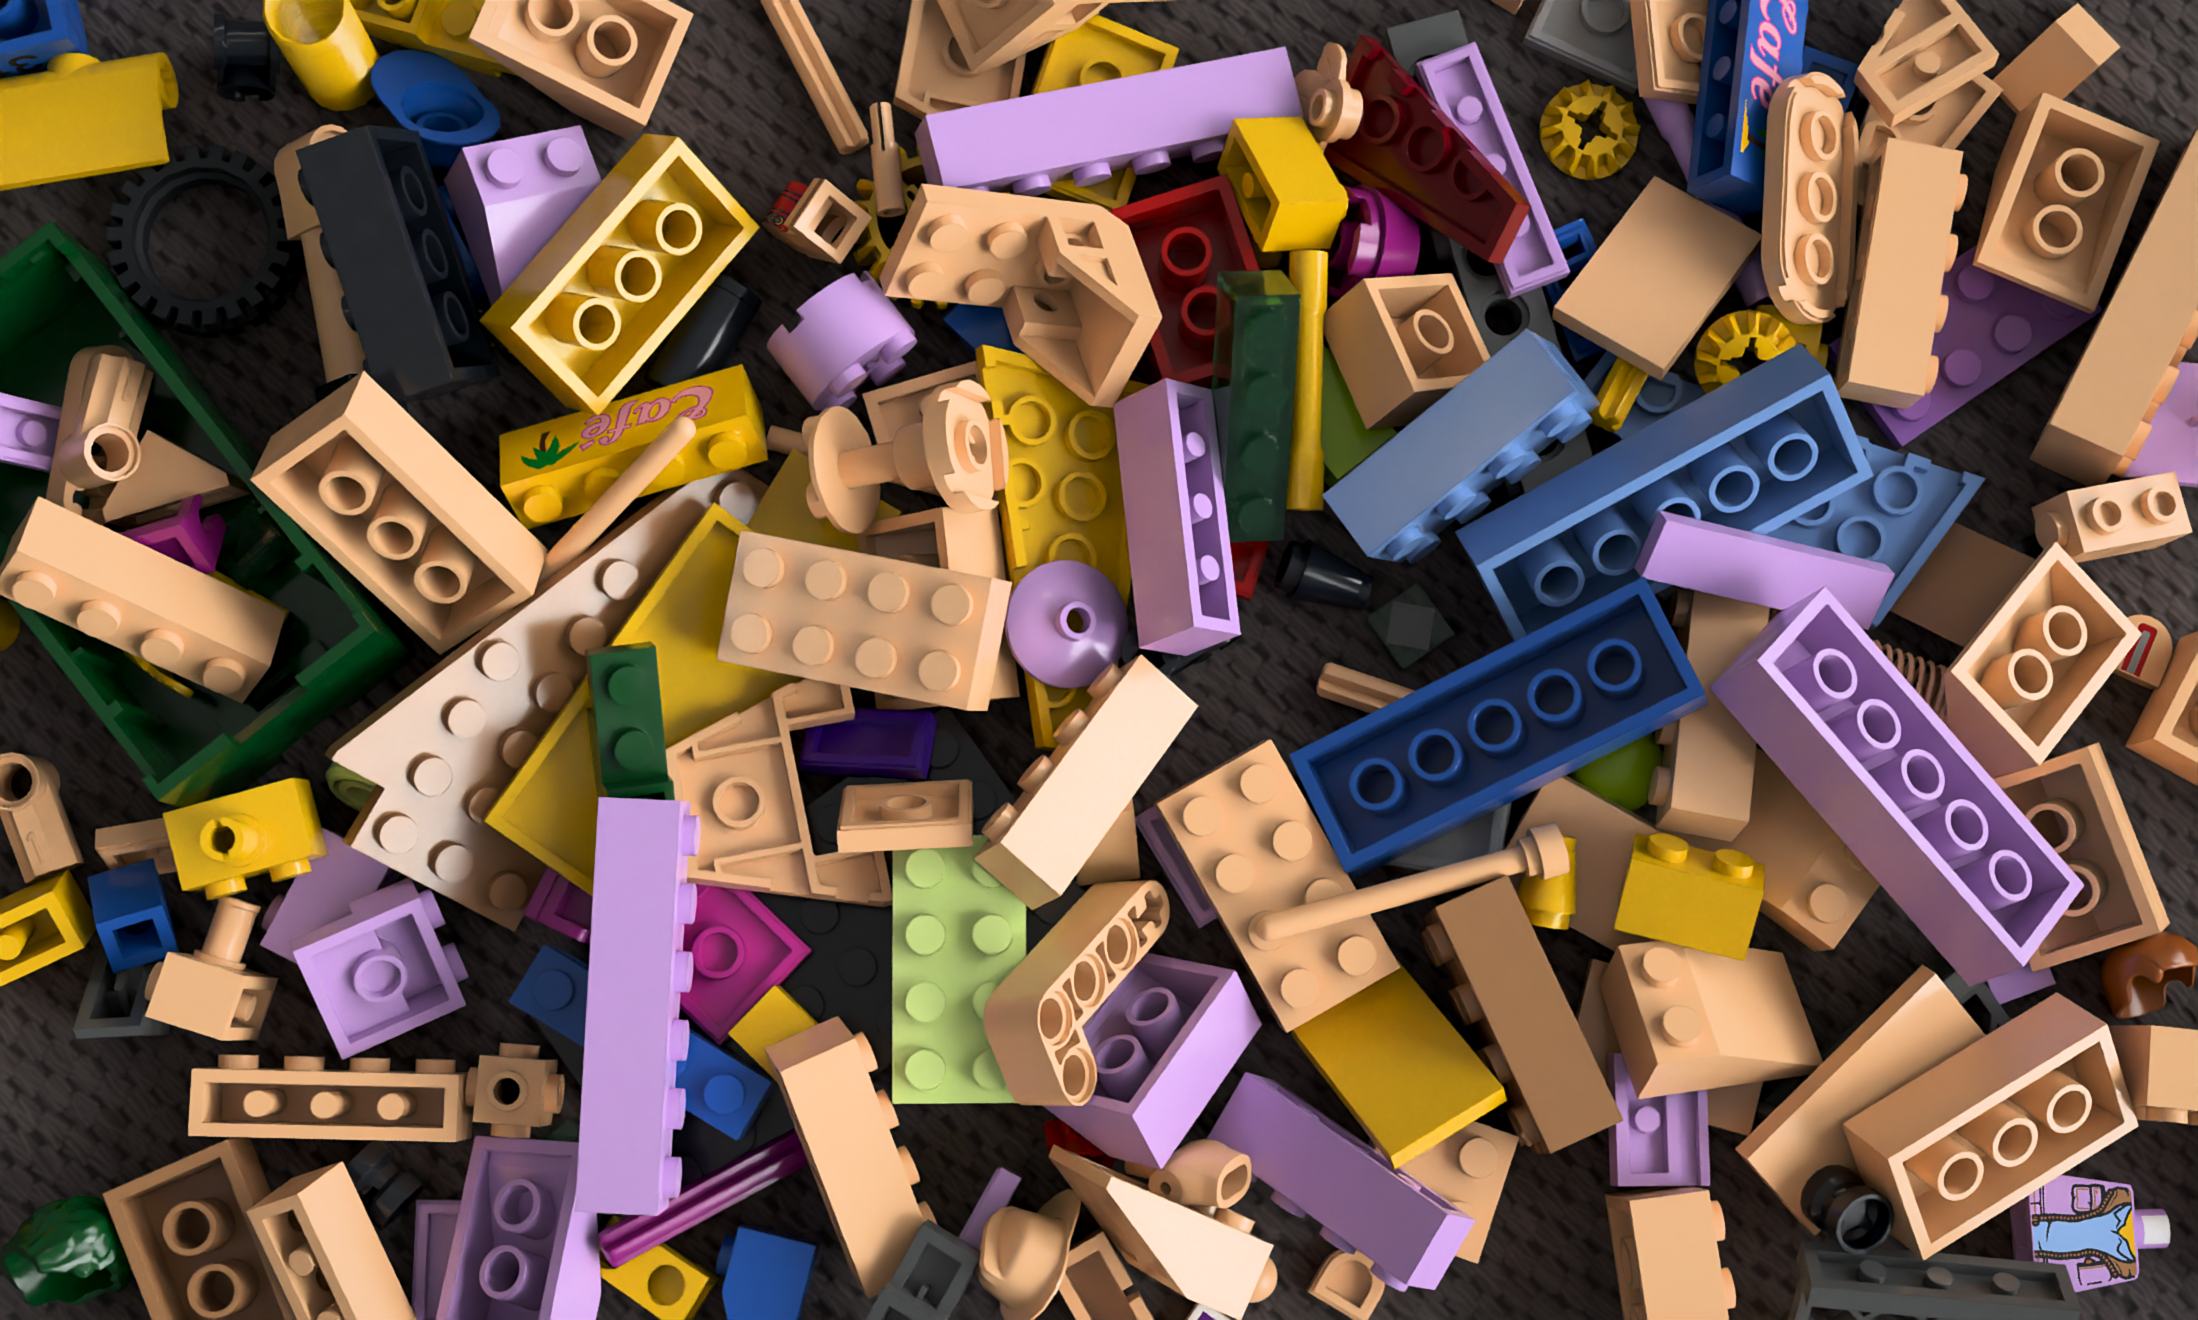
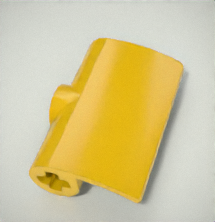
(84, 118)

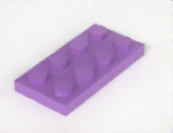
(1985, 337)

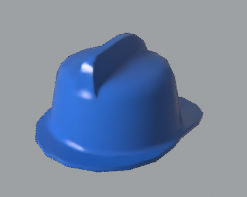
(435, 100)

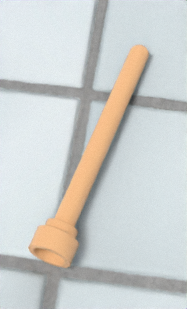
(618, 496)
(1536, 854)

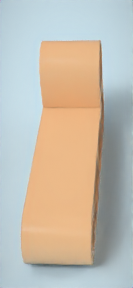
(1045, 1001)

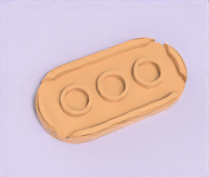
(1809, 199)

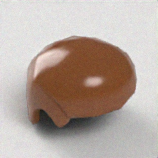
(2140, 970)

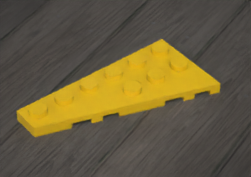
(1058, 495)

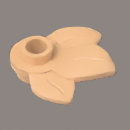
(1326, 99)

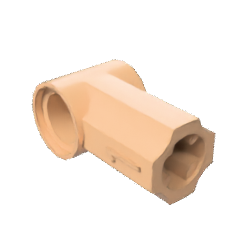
(110, 417)
(38, 821)

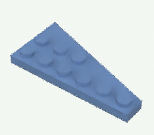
(1885, 519)

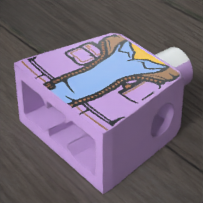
(2088, 1229)

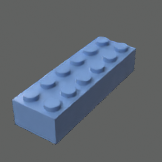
(1731, 458)

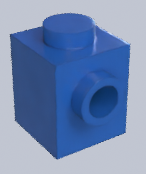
(132, 915)

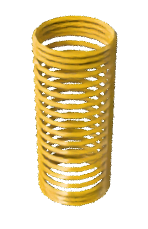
(324, 49)

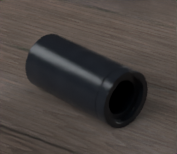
(705, 334)

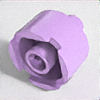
(843, 342)

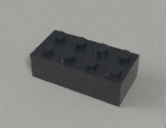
(396, 262)

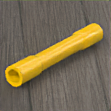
(1306, 464)

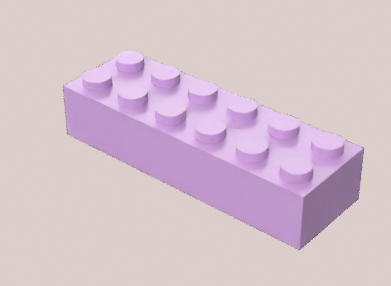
(1898, 788)

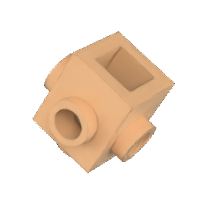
(539, 1090)

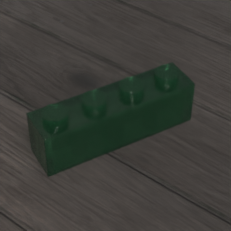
(1255, 397)

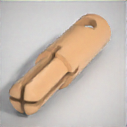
(886, 163)

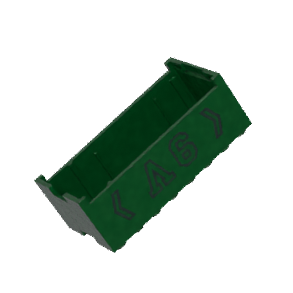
(335, 634)

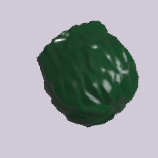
(66, 1253)

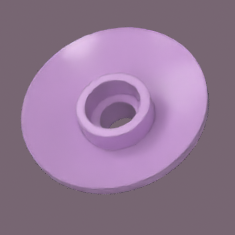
(1039, 629)

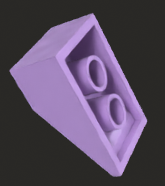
(517, 198)
(518, 1237)

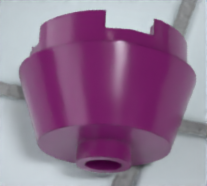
(1371, 242)

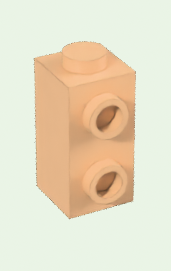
(2113, 517)

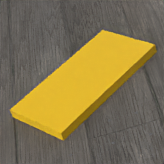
(553, 795)

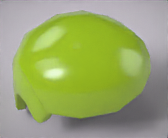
(1623, 774)

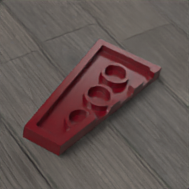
(1424, 159)

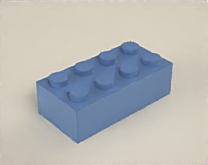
(1463, 450)

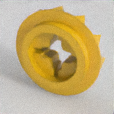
(1562, 136)
(1729, 338)

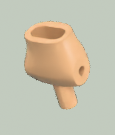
(1199, 1175)

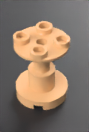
(948, 450)

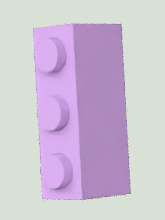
(1160, 1056)

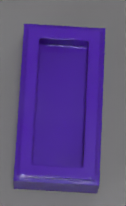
(872, 745)

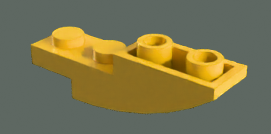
(429, 27)

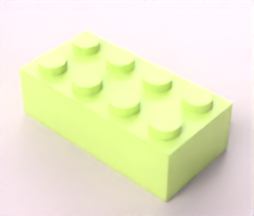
(950, 950)

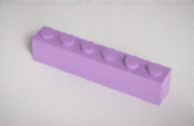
(1104, 125)
(635, 1006)

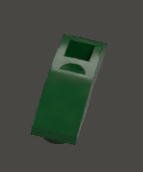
(627, 723)

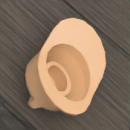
(1027, 1254)

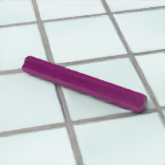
(704, 1198)

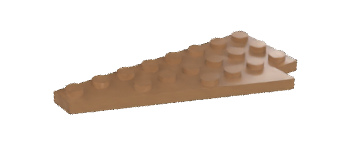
(474, 717)

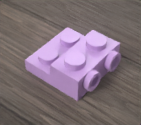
(381, 968)

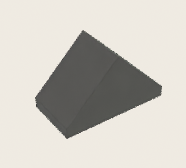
(116, 1003)

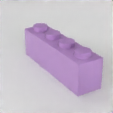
(1176, 518)
(1342, 1185)

